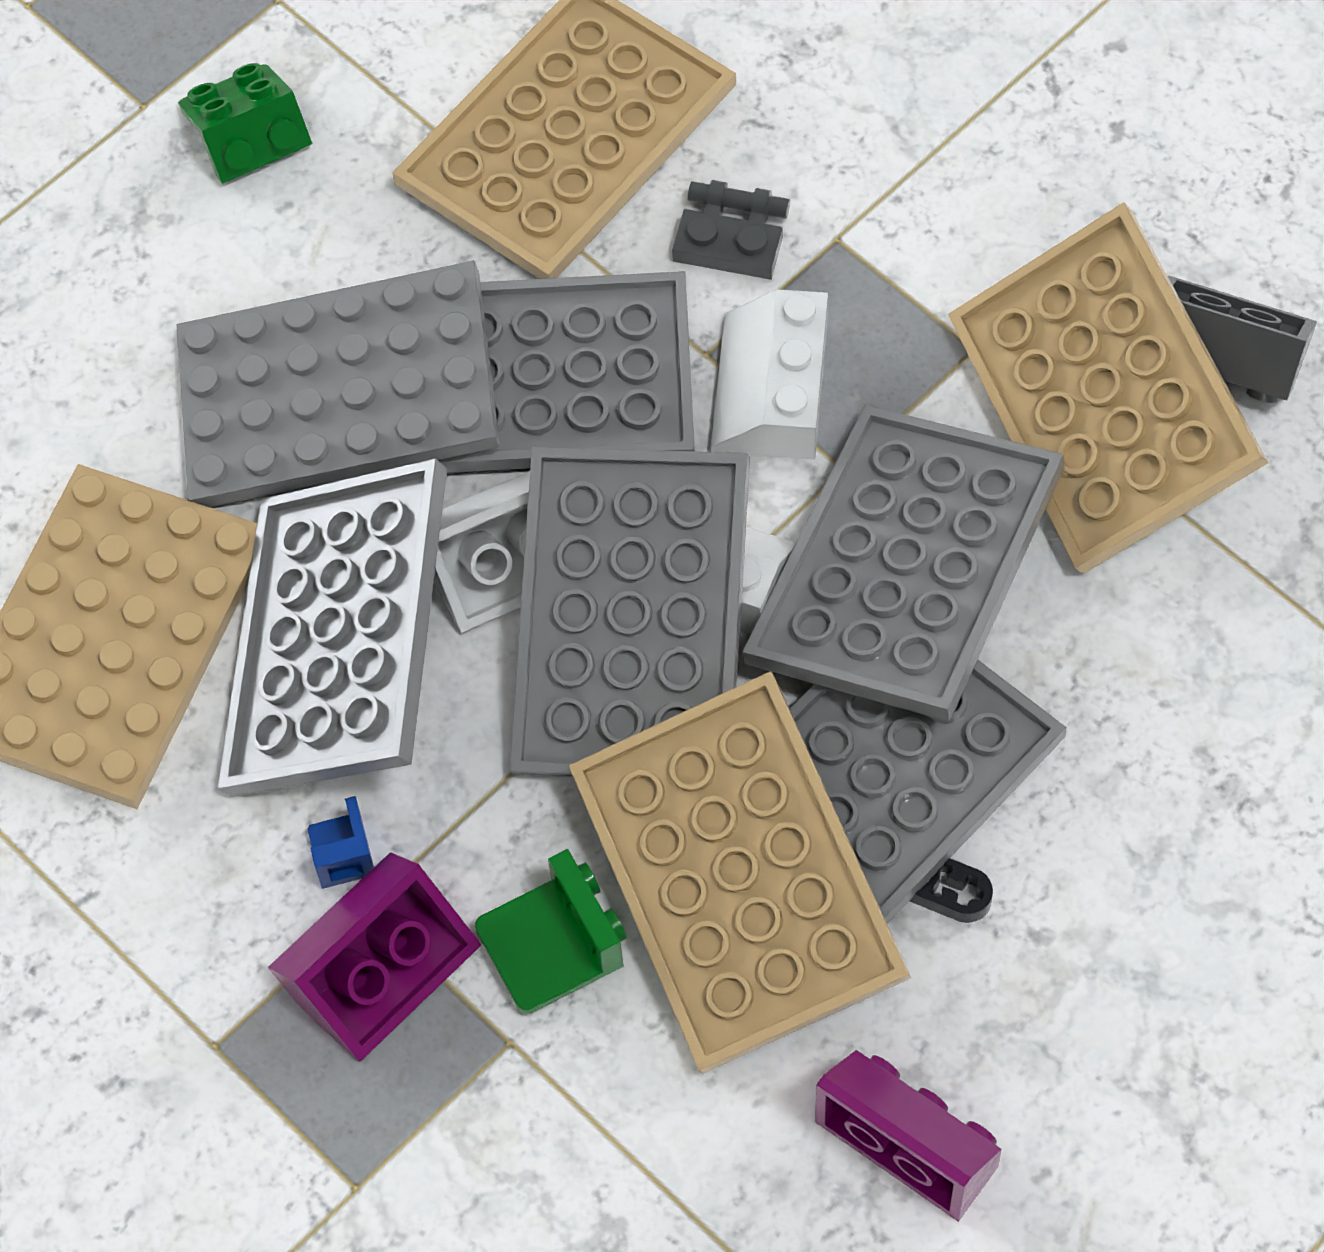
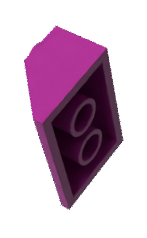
(375, 955)
(906, 1132)

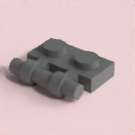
(728, 242)

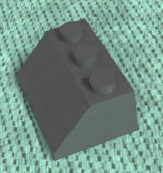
(1248, 340)

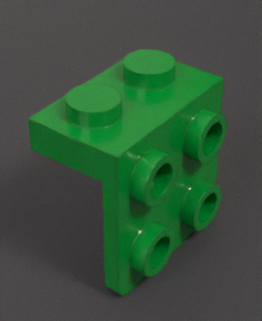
(246, 120)
(553, 937)

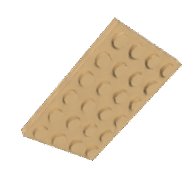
(564, 132)
(1108, 369)
(114, 631)
(738, 873)

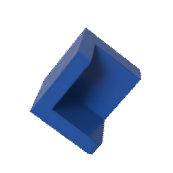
(341, 847)

